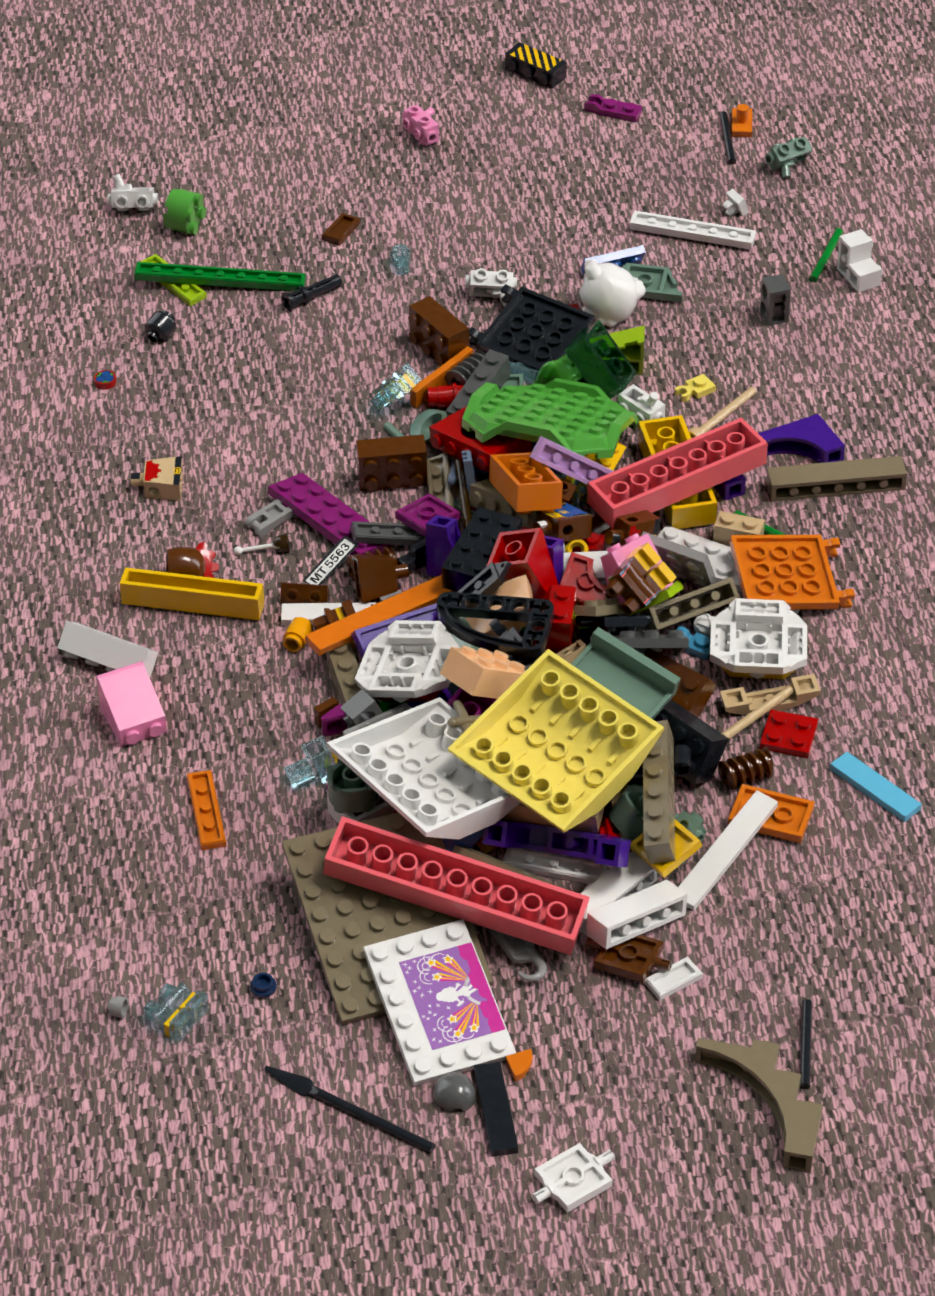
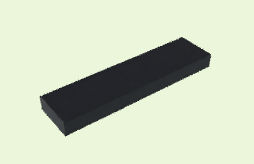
(495, 1109)

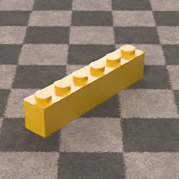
(192, 593)

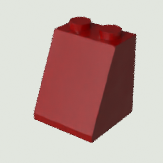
(528, 556)
(564, 621)

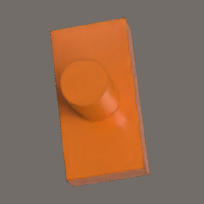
(742, 121)

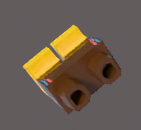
(639, 579)

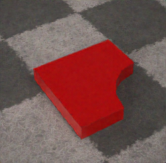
(581, 575)

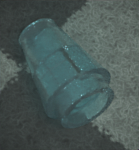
(400, 256)

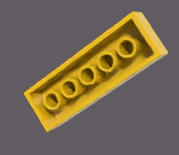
(660, 435)

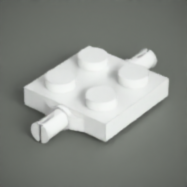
(573, 1177)

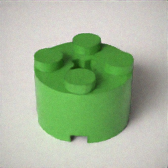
(184, 211)

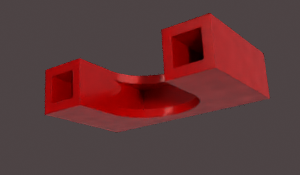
(453, 439)

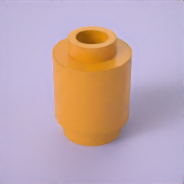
(295, 634)

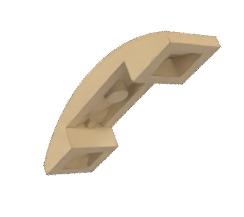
(743, 703)

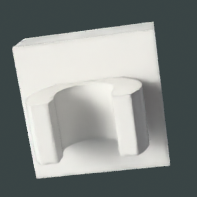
(735, 204)

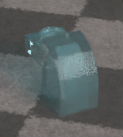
(312, 767)

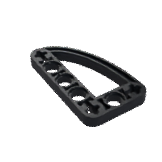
(506, 612)

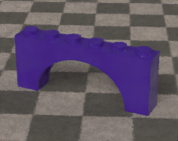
(803, 437)
(444, 533)

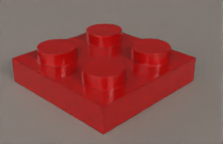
(789, 733)

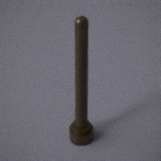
(463, 493)

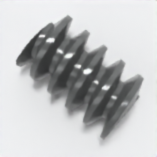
(464, 369)

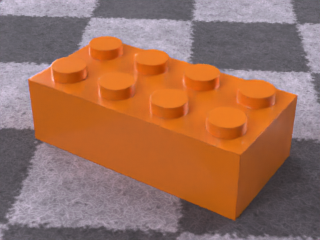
(525, 483)

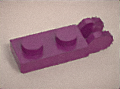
(613, 108)

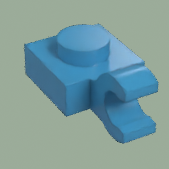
(698, 644)

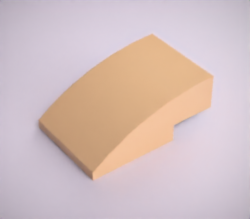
(515, 588)

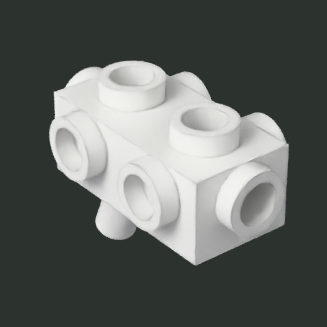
(127, 197)
(489, 283)
(644, 404)

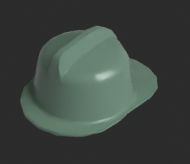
(424, 421)

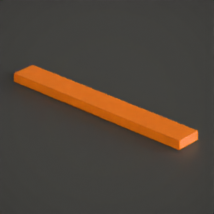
(340, 632)

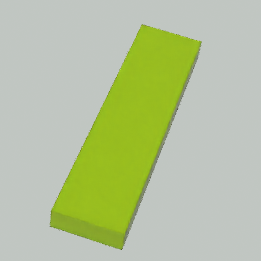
(188, 293)

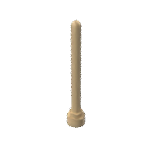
(721, 415)
(758, 712)

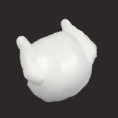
(609, 292)

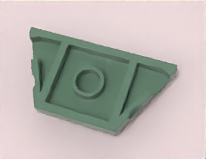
(657, 281)

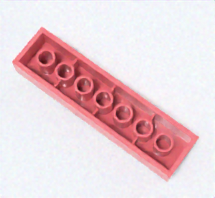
(678, 471)

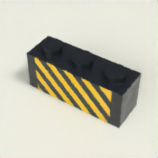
(535, 65)

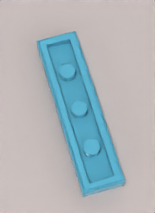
(875, 786)

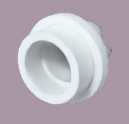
(703, 624)

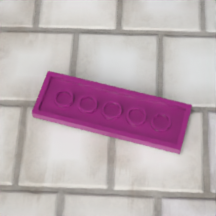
(320, 509)

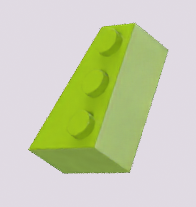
(632, 345)

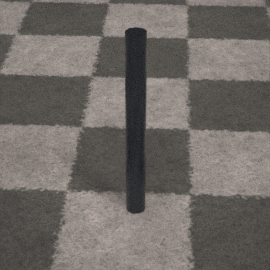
(727, 138)
(805, 1043)

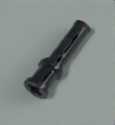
(303, 294)

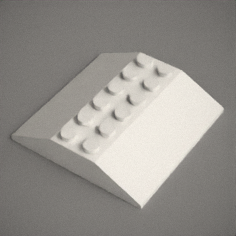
(418, 776)

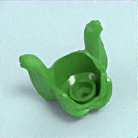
(560, 368)

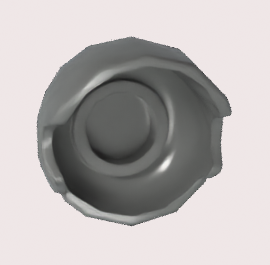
(454, 1092)

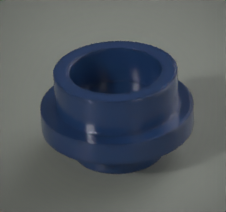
(263, 985)

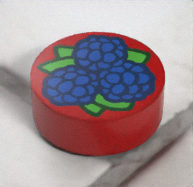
(105, 379)

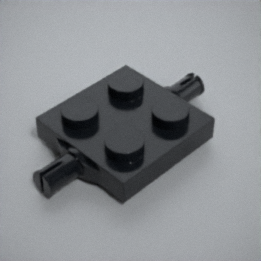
(614, 622)

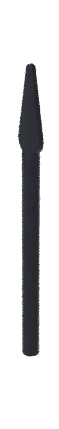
(305, 1087)

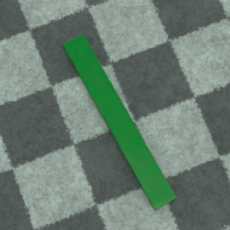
(219, 276)

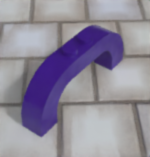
(588, 845)

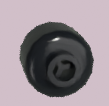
(160, 326)

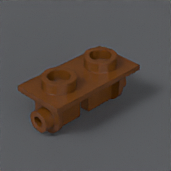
(303, 593)

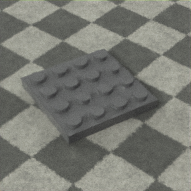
(653, 639)

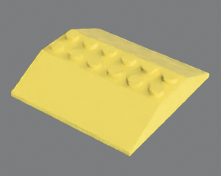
(558, 742)

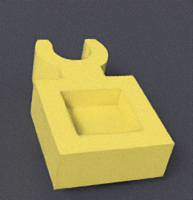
(697, 386)

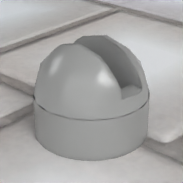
(118, 1006)

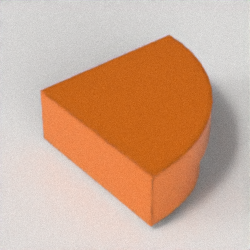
(519, 1063)

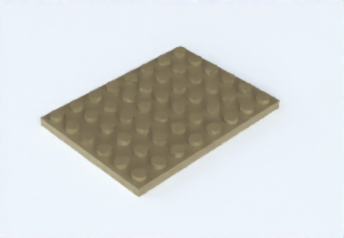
(351, 917)

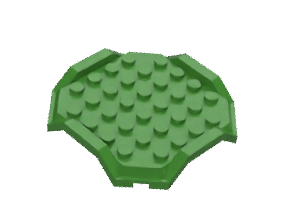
(560, 411)

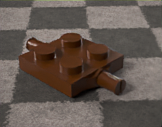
(631, 958)

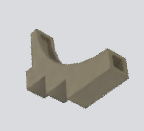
(779, 1088)

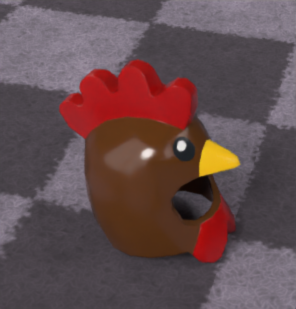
(191, 561)

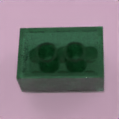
(600, 359)

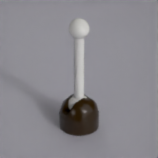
(280, 544)

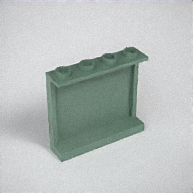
(627, 673)

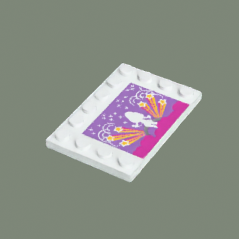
(438, 1002)

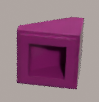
(333, 722)

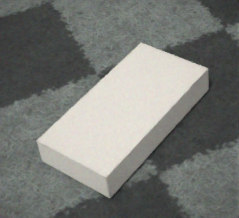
(680, 976)

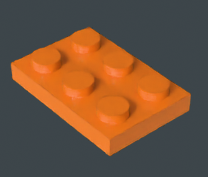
(789, 818)

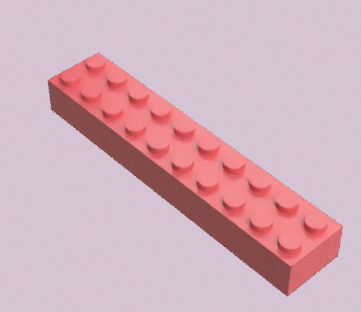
(456, 885)

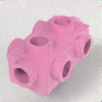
(421, 124)

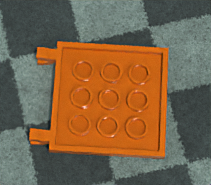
(789, 570)

